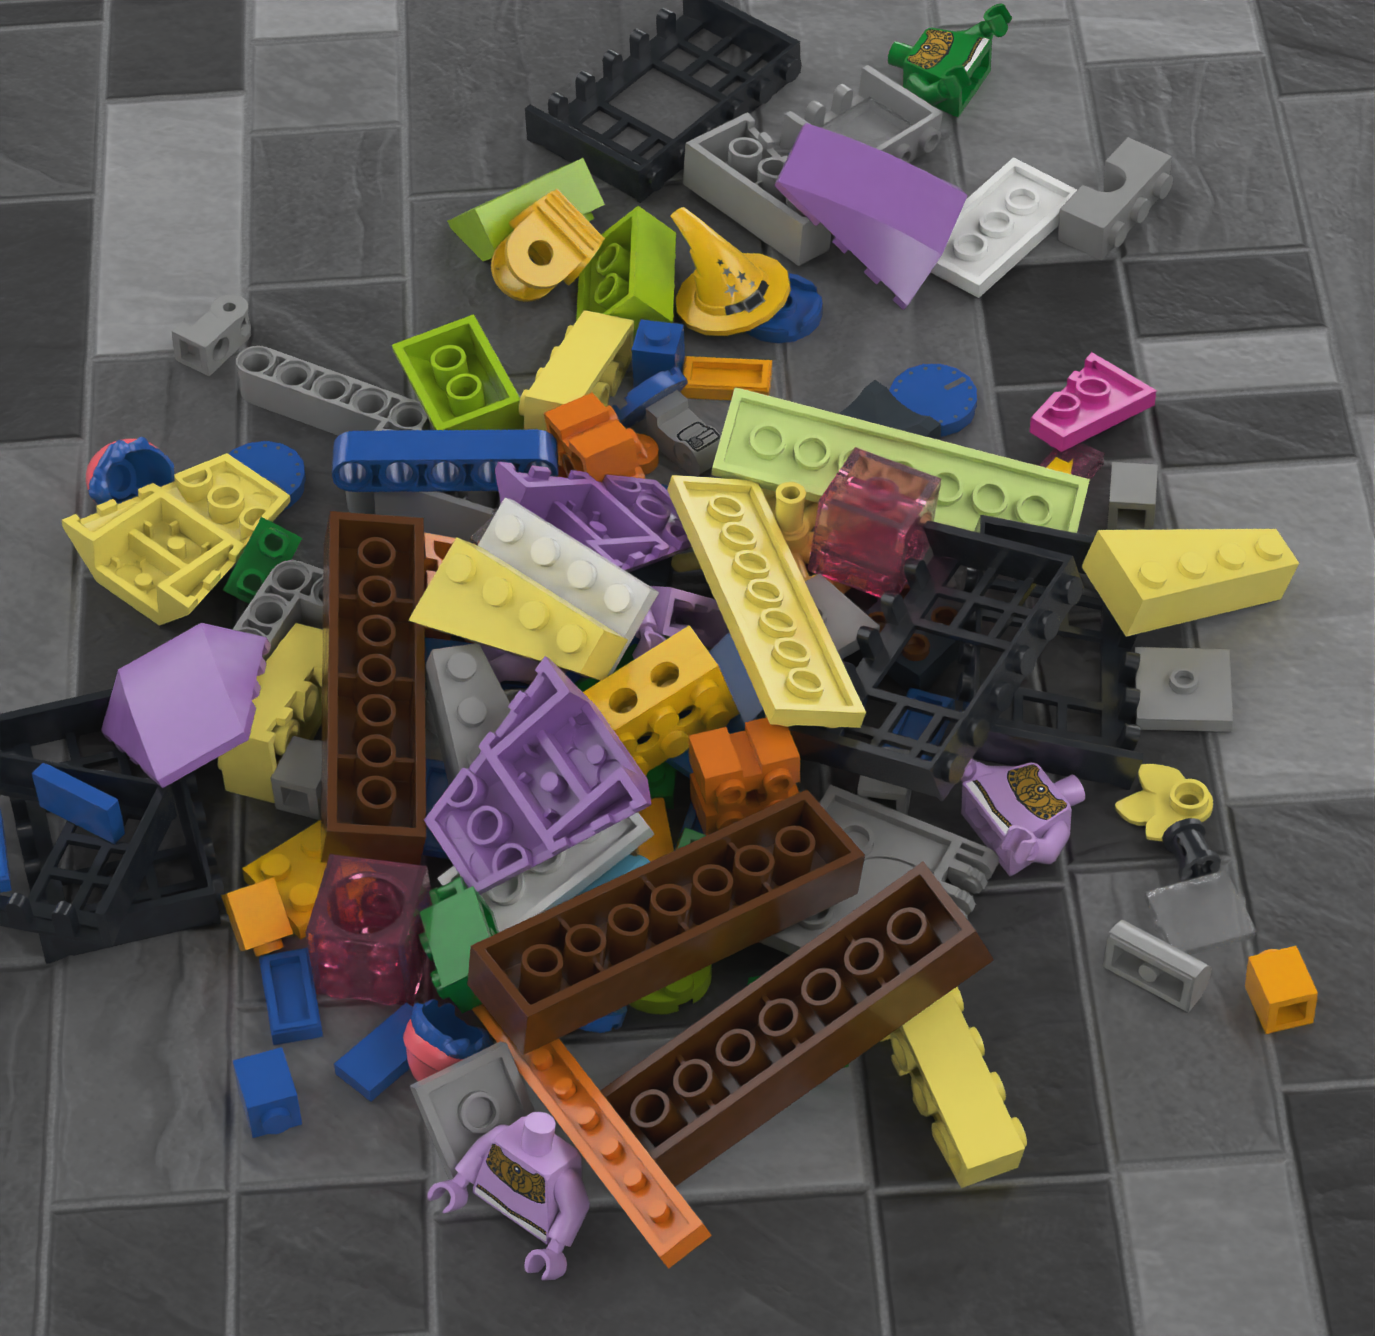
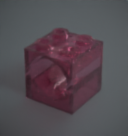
(872, 523)
(368, 930)

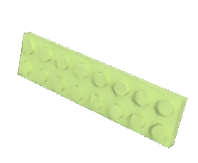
(796, 443)

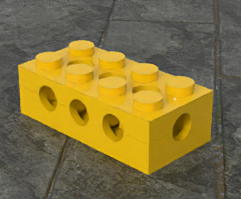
(656, 688)

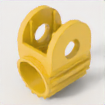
(555, 239)

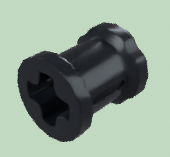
(1191, 849)

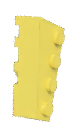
(504, 609)
(285, 708)

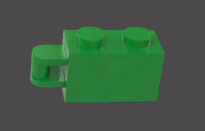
(451, 926)

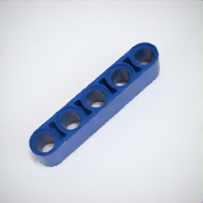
(436, 458)

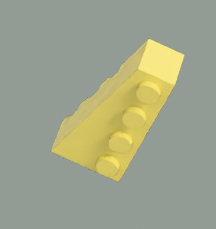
(586, 362)
(1186, 573)
(958, 1091)

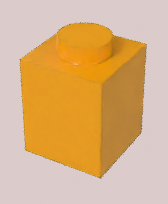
(258, 917)
(1281, 989)

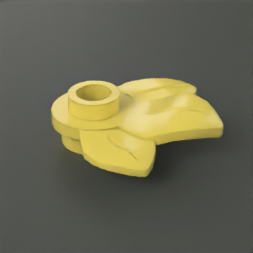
(1164, 800)

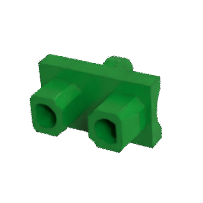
(265, 549)

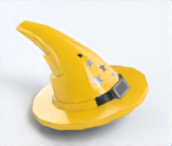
(728, 288)

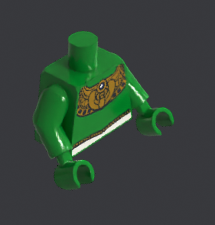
(950, 65)

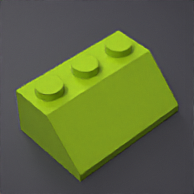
(488, 224)
(631, 271)
(460, 378)

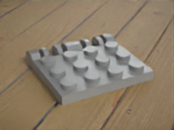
(891, 848)

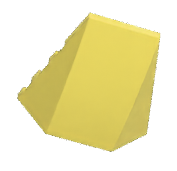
(175, 538)

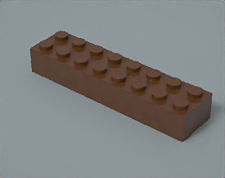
(373, 689)
(664, 921)
(798, 1024)

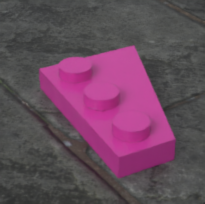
(1090, 404)

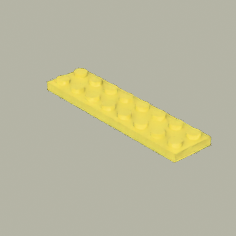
(765, 603)

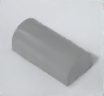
(1156, 965)

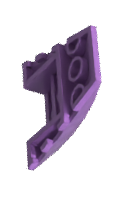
(873, 205)
(618, 518)
(186, 700)
(537, 785)

